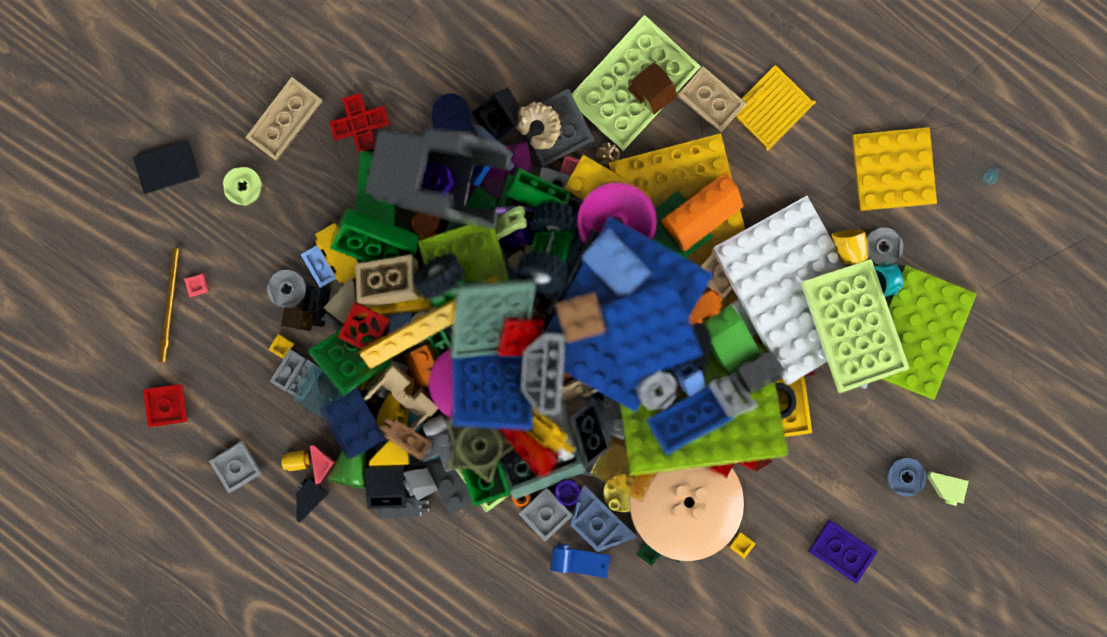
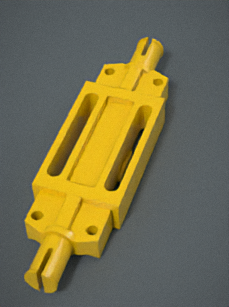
(554, 436)

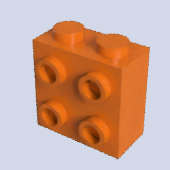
(706, 306)

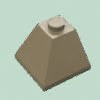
(343, 301)

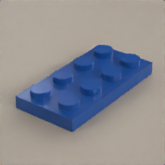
(688, 420)

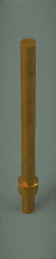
(164, 342)

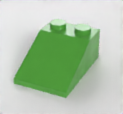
(730, 340)

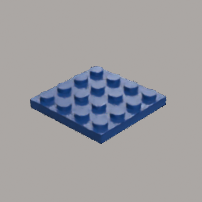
(650, 331)
(489, 392)

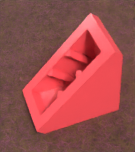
(322, 463)

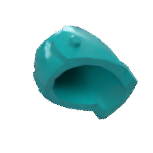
(889, 278)

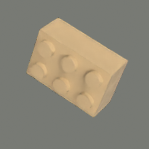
(387, 281)

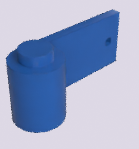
(579, 561)

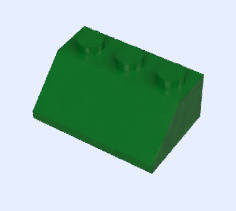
(483, 491)

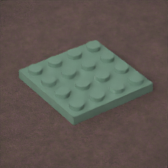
(482, 311)

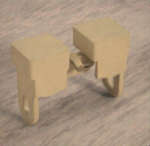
(395, 381)

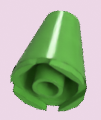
(349, 471)

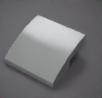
(292, 372)

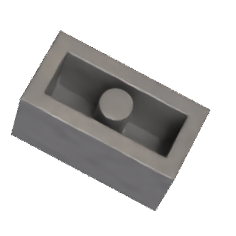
(760, 372)

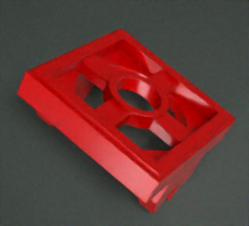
(359, 309)

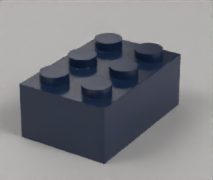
(352, 424)

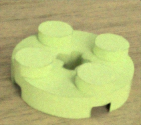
(231, 186)

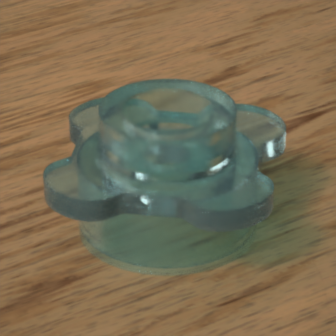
(991, 176)

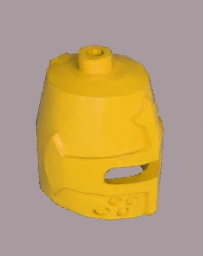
(851, 246)

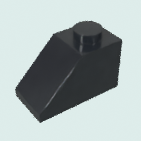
(308, 498)

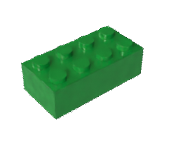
(364, 202)
(371, 238)

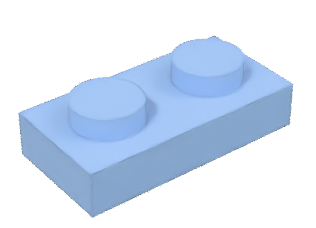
(318, 266)

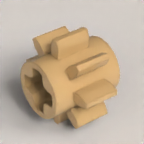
(607, 154)

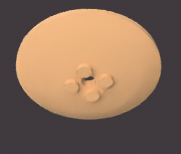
(692, 531)

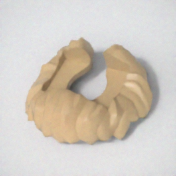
(551, 123)

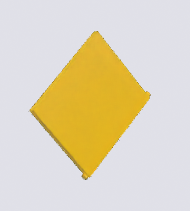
(773, 107)

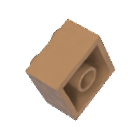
(581, 317)

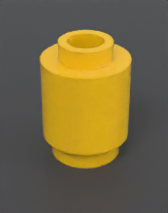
(296, 460)

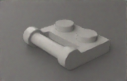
(728, 396)

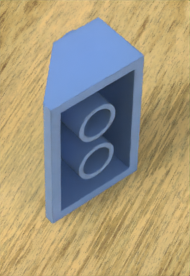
(616, 264)

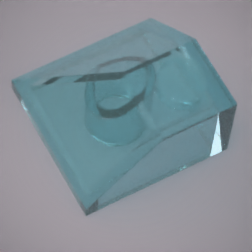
(316, 391)

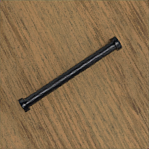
(572, 271)

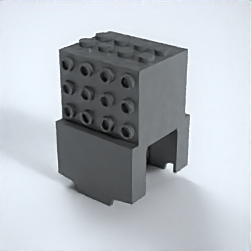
(400, 164)

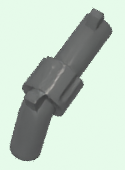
(337, 325)

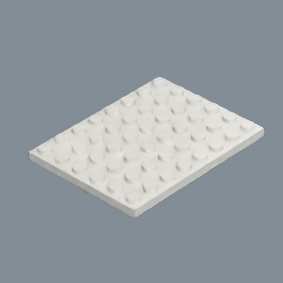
(766, 276)

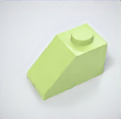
(948, 487)

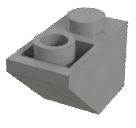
(419, 483)

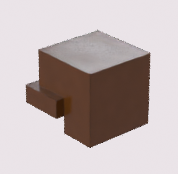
(653, 88)

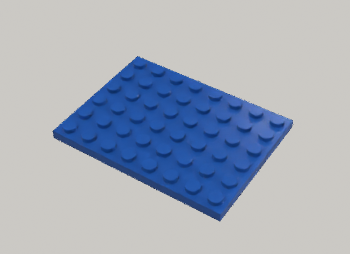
(594, 357)

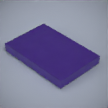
(842, 551)

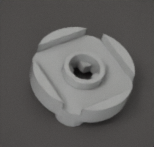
(891, 239)
(277, 283)
(649, 383)

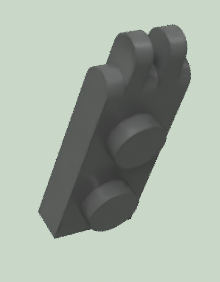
(412, 509)

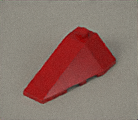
(536, 456)

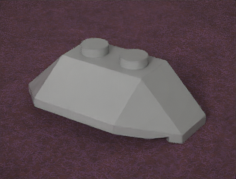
(544, 373)

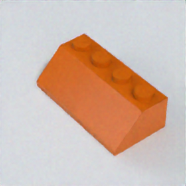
(703, 212)

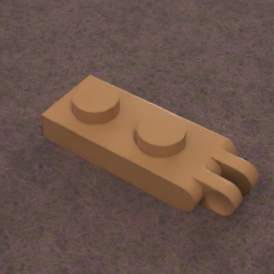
(405, 438)

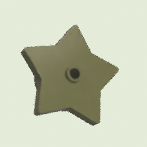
(482, 460)

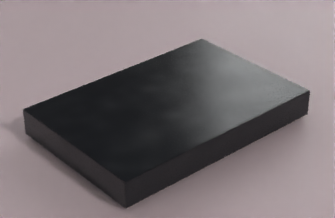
(166, 167)

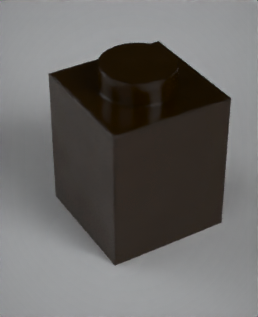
(297, 319)

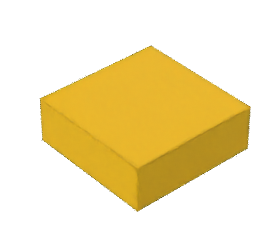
(281, 346)
(741, 545)

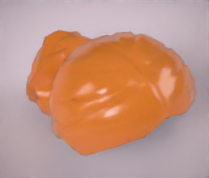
(425, 225)

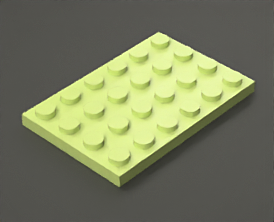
(605, 93)
(854, 325)

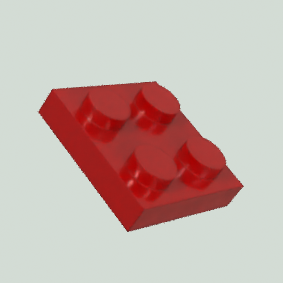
(518, 335)
(165, 405)

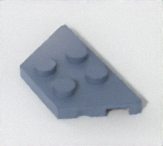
(598, 523)

